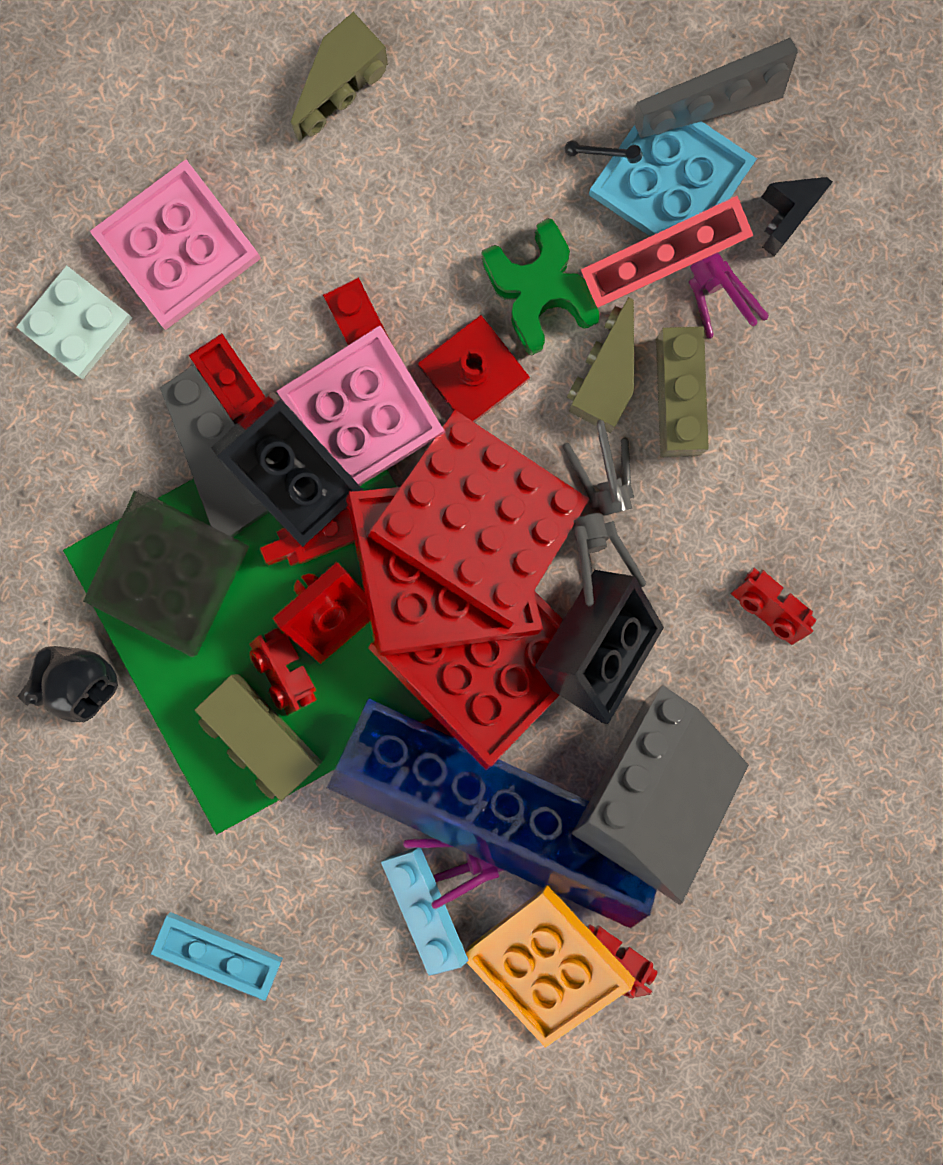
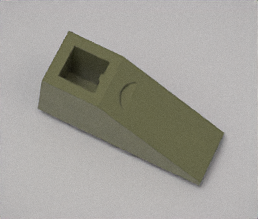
(343, 65)
(611, 378)

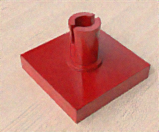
(474, 370)
(325, 612)

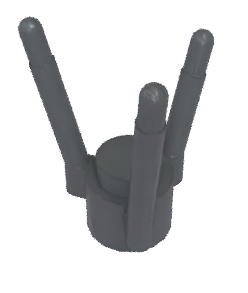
(613, 494)
(591, 536)

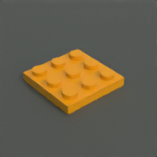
(548, 967)

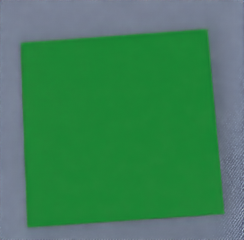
(178, 683)

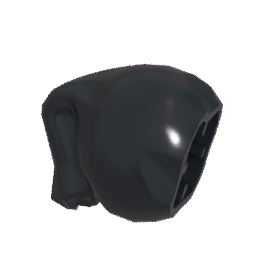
(69, 683)

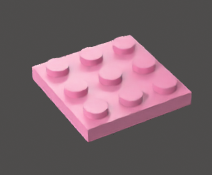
(175, 244)
(364, 407)

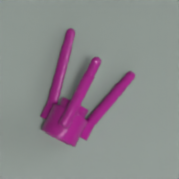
(714, 274)
(475, 865)

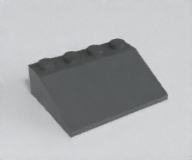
(663, 794)

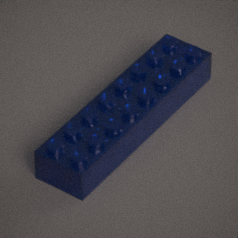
(488, 813)

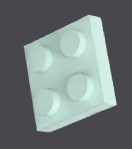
(74, 322)

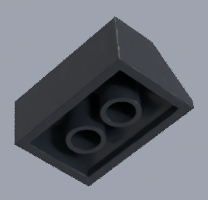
(601, 645)

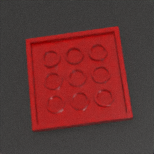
(480, 519)
(408, 606)
(482, 689)

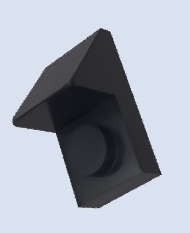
(794, 202)

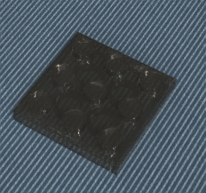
(165, 573)

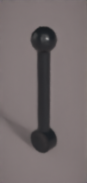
(632, 153)

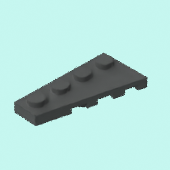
(724, 90)
(199, 425)

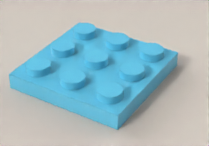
(675, 179)

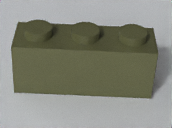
(682, 391)
(257, 737)

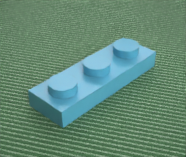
(429, 927)
(217, 956)

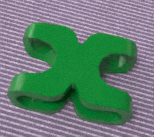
(540, 286)

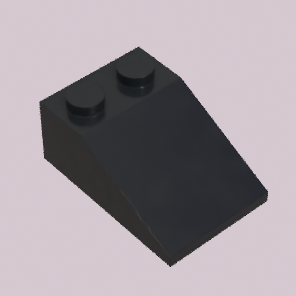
(286, 468)

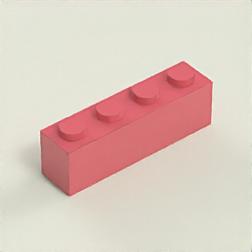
(667, 251)

